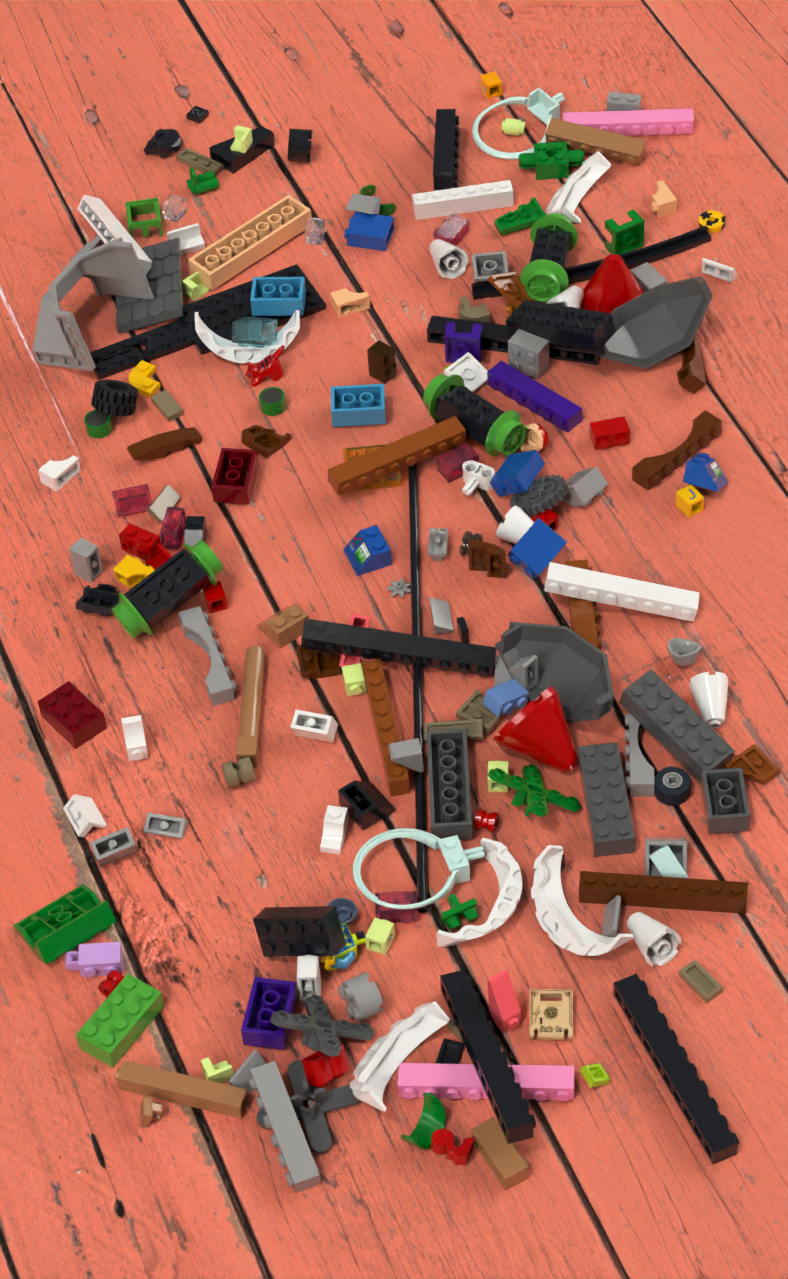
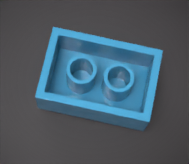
(277, 296)
(358, 405)

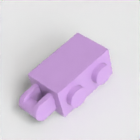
(95, 959)

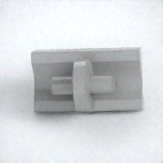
(437, 543)

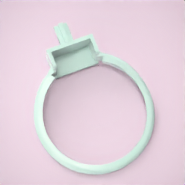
(537, 103)
(450, 848)

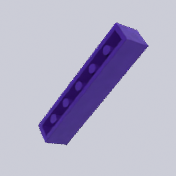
(534, 396)

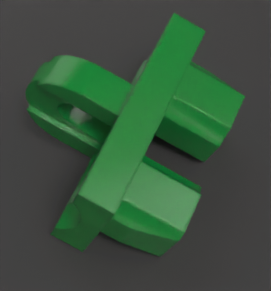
(451, 916)

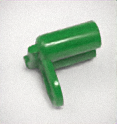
(202, 183)

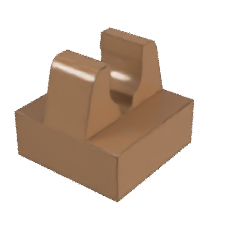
(149, 1111)

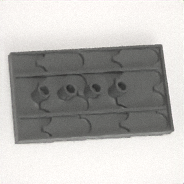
(165, 284)

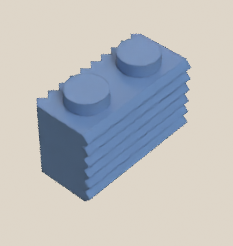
(506, 698)

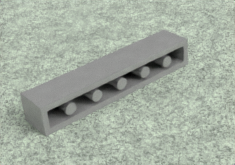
(285, 1127)

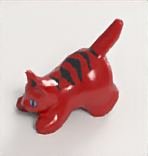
(268, 367)

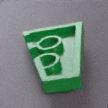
(520, 219)

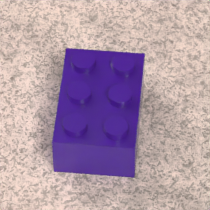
(266, 998)

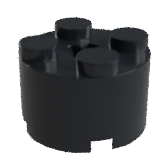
(299, 145)

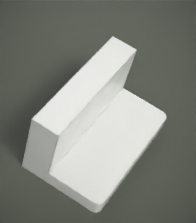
(189, 237)
(83, 814)

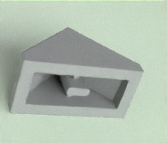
(526, 672)
(407, 754)

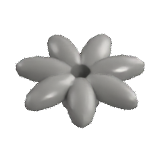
(399, 587)

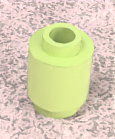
(513, 127)

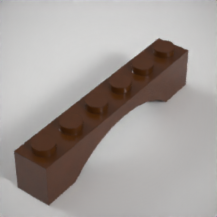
(692, 373)
(654, 469)

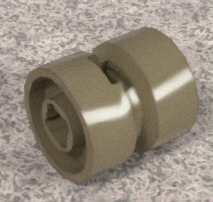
(238, 772)

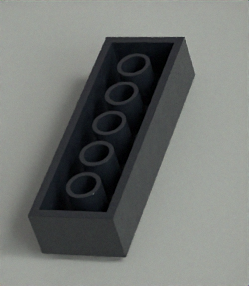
(446, 149)
(563, 324)

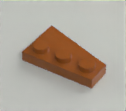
(510, 287)

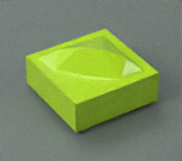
(595, 1075)

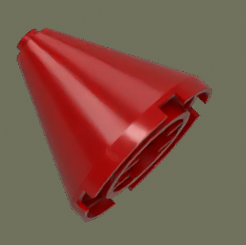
(610, 286)
(541, 733)

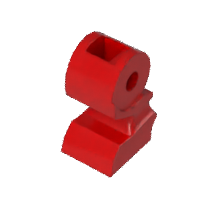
(443, 1143)

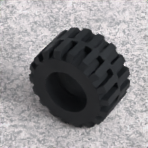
(114, 397)

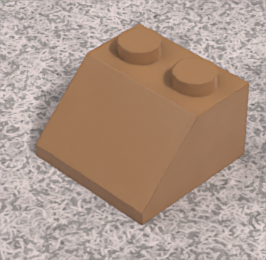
(284, 625)

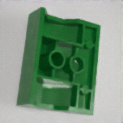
(65, 923)

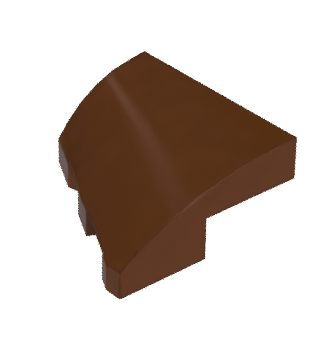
(264, 440)

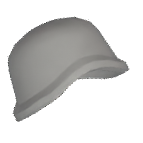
(683, 651)

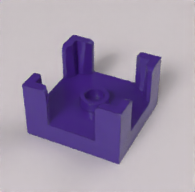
(461, 343)

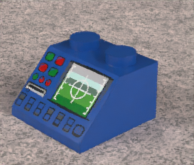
(704, 473)
(368, 551)

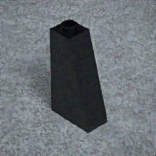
(233, 161)

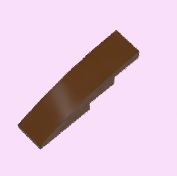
(160, 444)

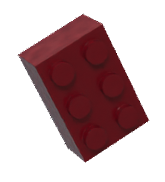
(235, 476)
(72, 714)

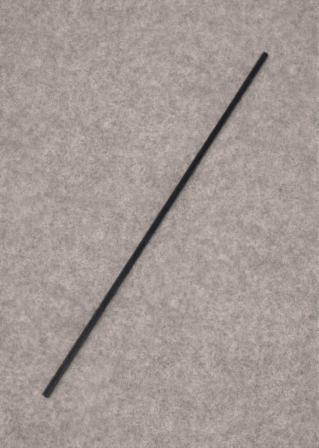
(421, 851)

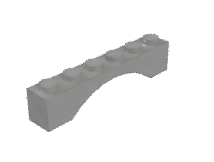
(196, 628)
(641, 772)

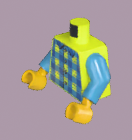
(347, 954)

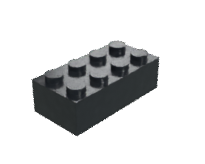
(299, 931)

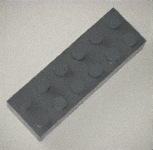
(675, 725)
(449, 784)
(606, 799)

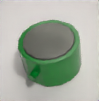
(272, 401)
(98, 424)

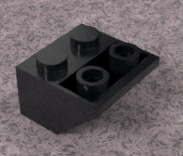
(364, 803)

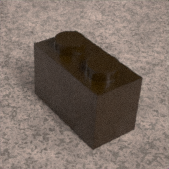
(382, 362)

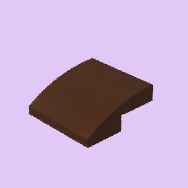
(488, 558)
(317, 663)

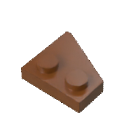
(755, 765)

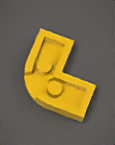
(141, 379)

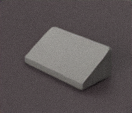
(364, 204)
(441, 616)
(165, 825)
(611, 917)
(241, 1076)

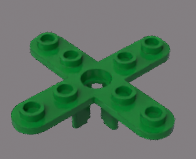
(532, 791)

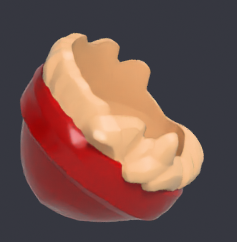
(535, 439)

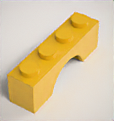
(131, 571)

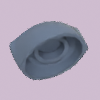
(346, 910)

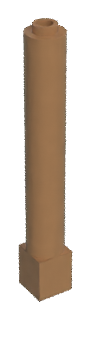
(251, 705)

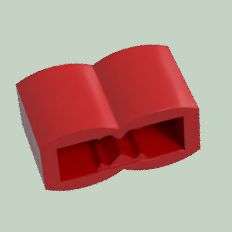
(323, 1068)

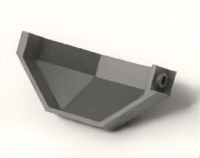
(657, 323)
(566, 663)

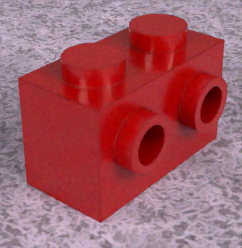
(139, 542)

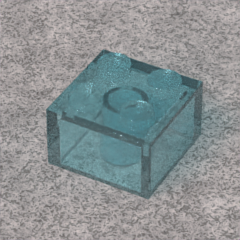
(254, 331)

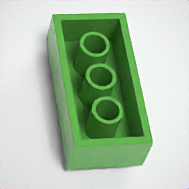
(120, 1020)

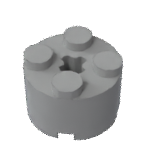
(360, 997)

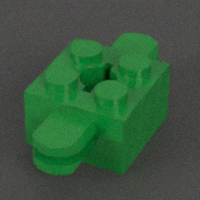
(551, 160)

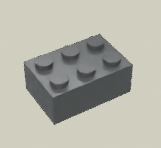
(725, 800)

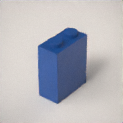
(369, 231)
(517, 473)
(536, 549)

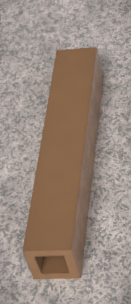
(182, 1089)

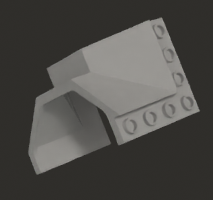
(113, 271)

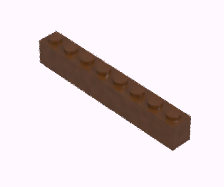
(664, 892)

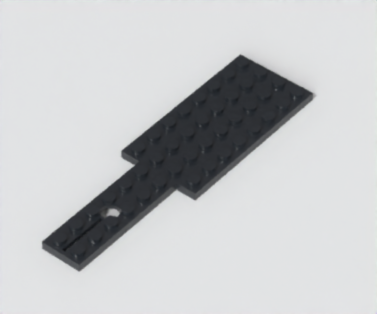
(216, 313)

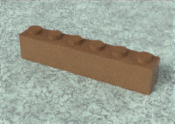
(591, 140)

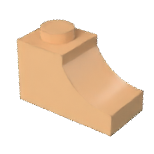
(663, 201)
(348, 302)

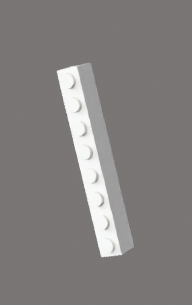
(109, 227)
(621, 591)

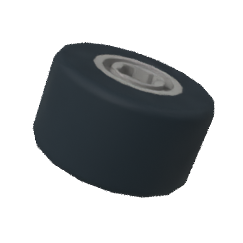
(672, 786)

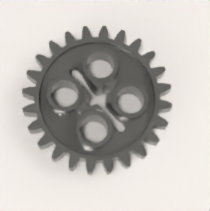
(541, 495)

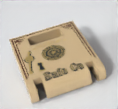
(551, 1016)

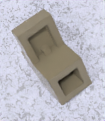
(476, 313)

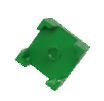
(626, 236)

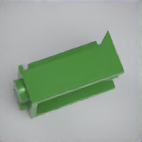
(143, 207)

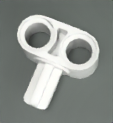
(476, 476)

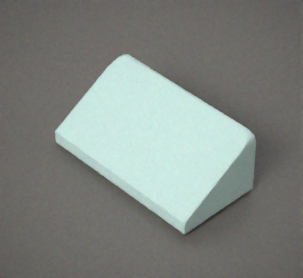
(667, 863)

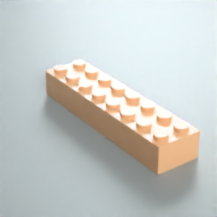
(250, 242)

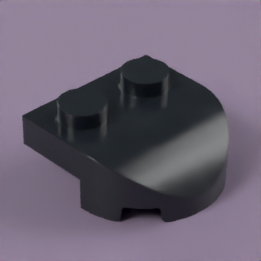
(163, 143)
(98, 599)

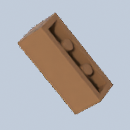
(499, 1155)

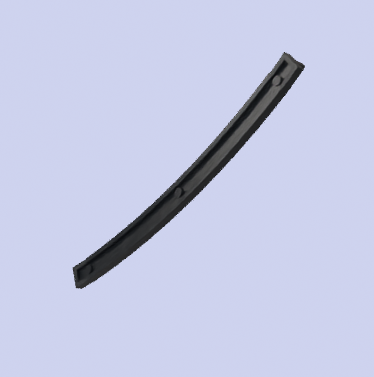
(632, 259)

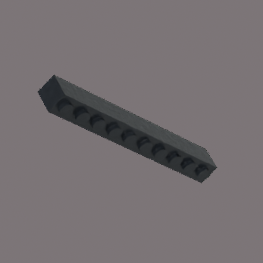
(496, 338)
(398, 647)
(487, 1057)
(675, 1069)

